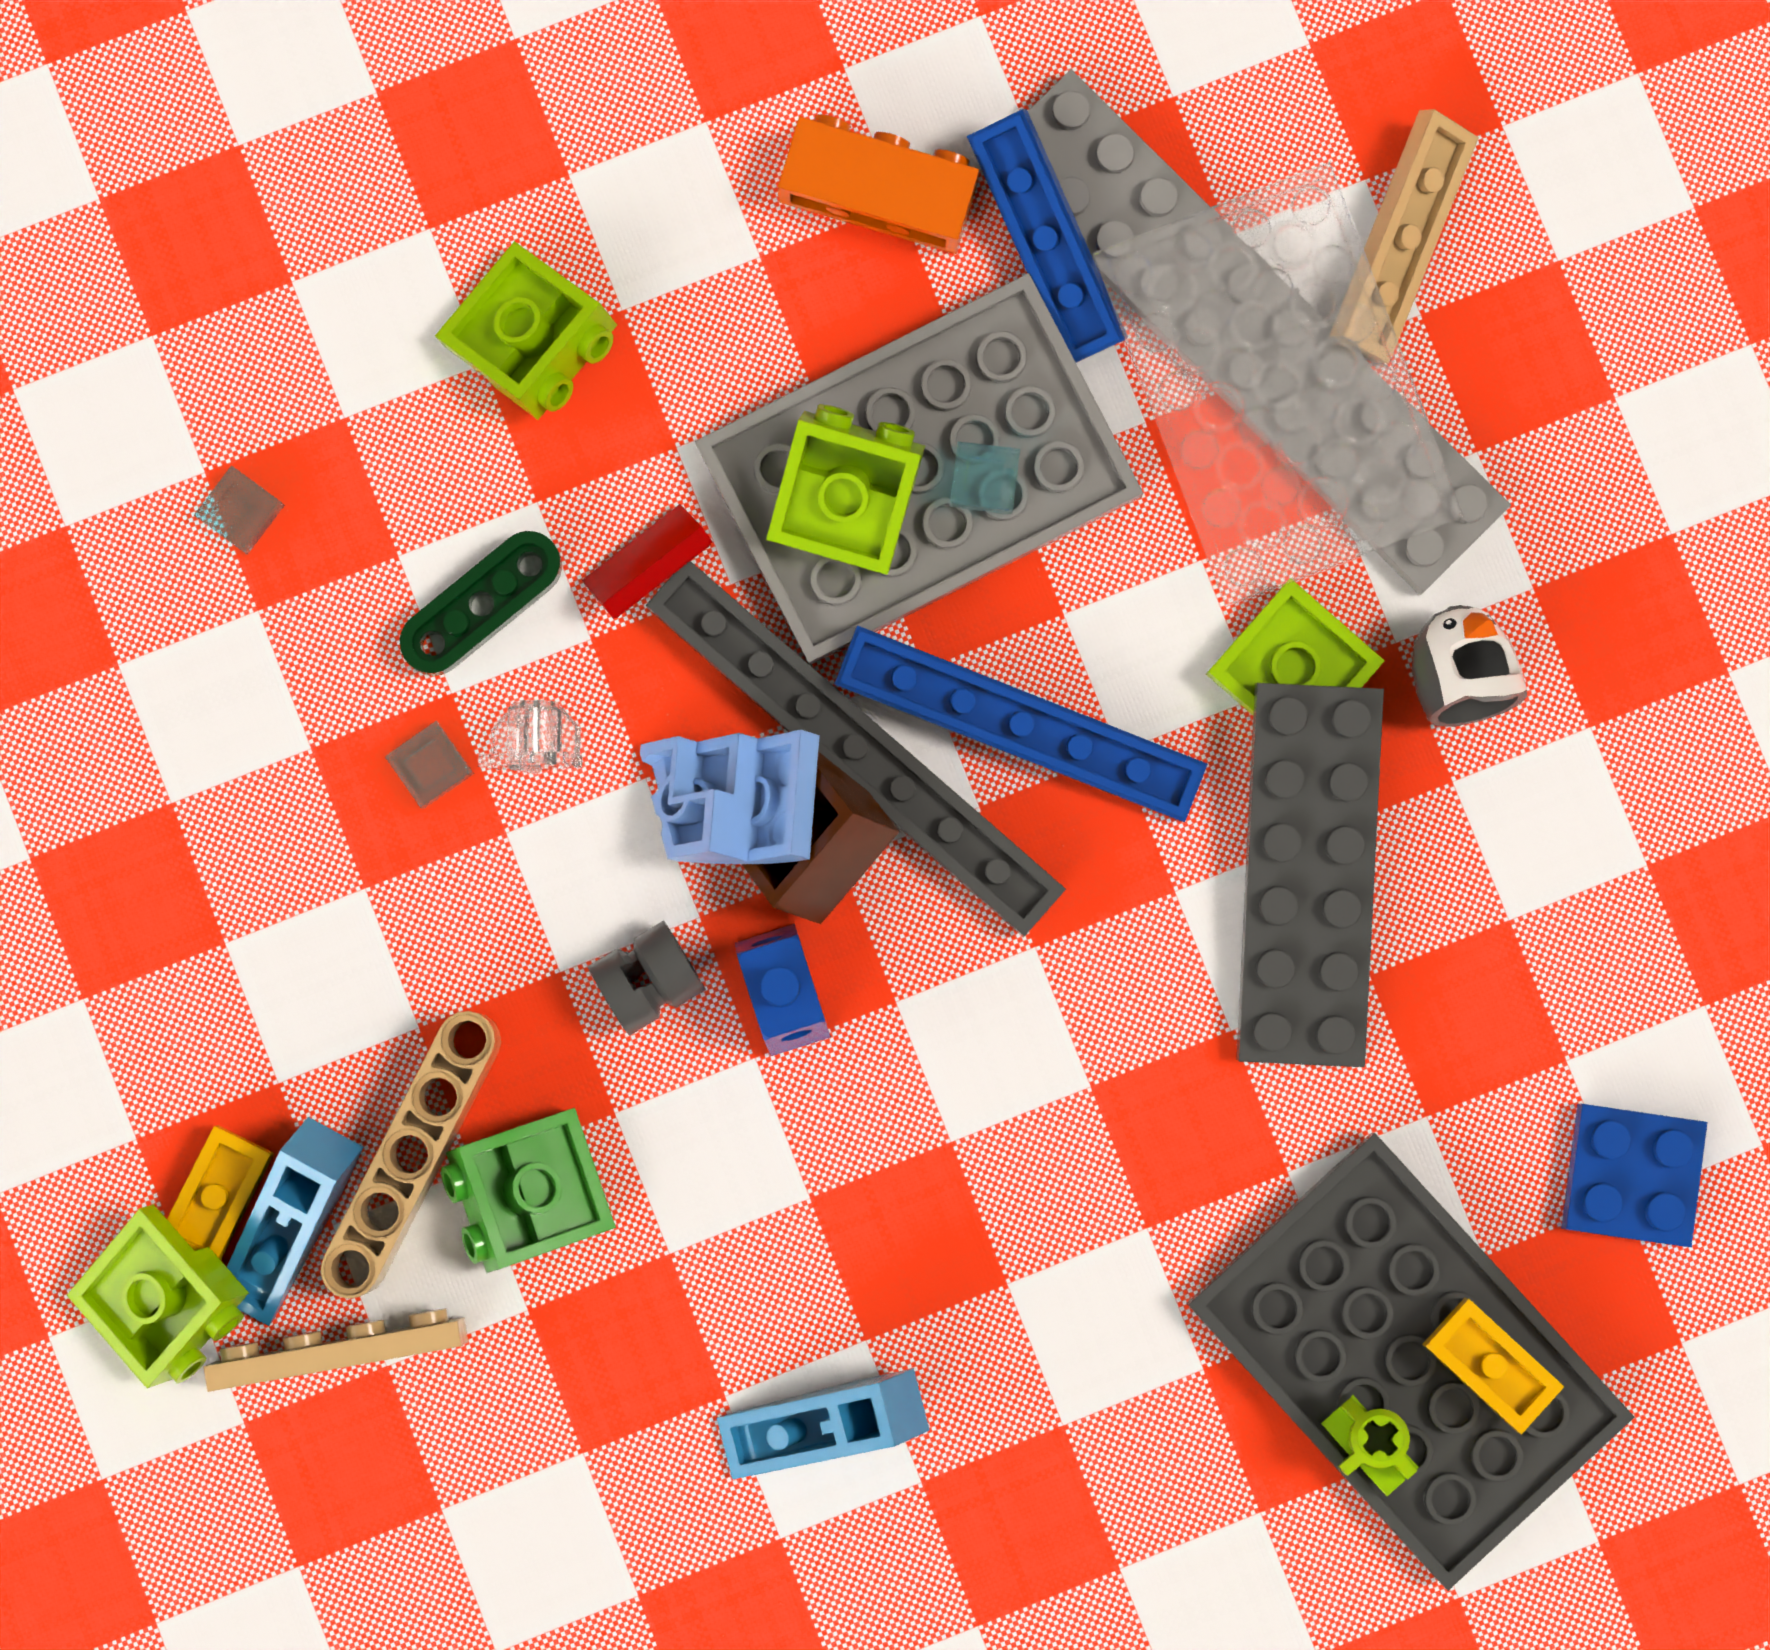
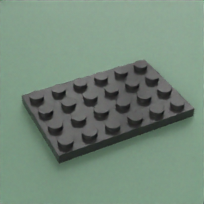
(1341, 1309)

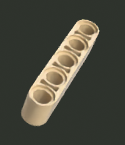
(385, 1173)

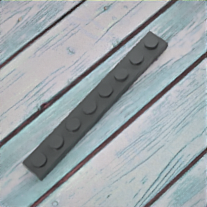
(857, 745)

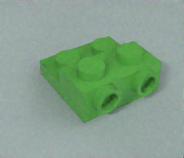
(527, 1191)

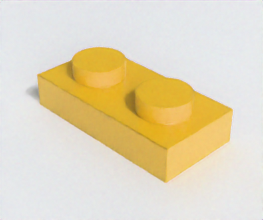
(219, 1190)
(1493, 1365)

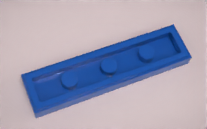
(1046, 233)

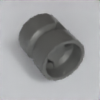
(665, 964)

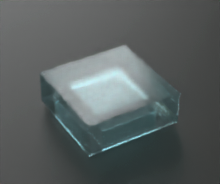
(984, 477)
(239, 510)
(429, 765)

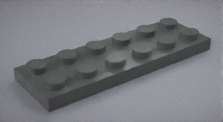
(1309, 875)

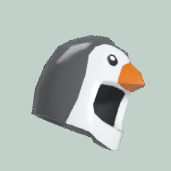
(1465, 668)

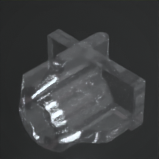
(534, 738)

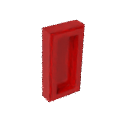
(647, 561)

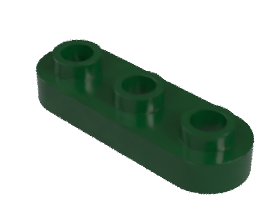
(494, 576)

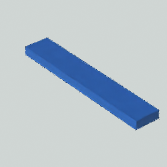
(1020, 723)

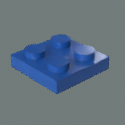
(1634, 1175)

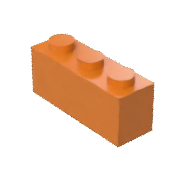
(878, 182)

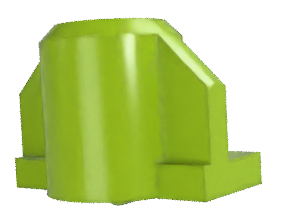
(1375, 1443)

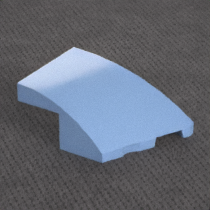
(735, 797)

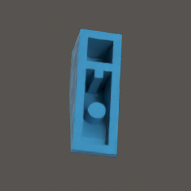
(291, 1215)
(824, 1424)

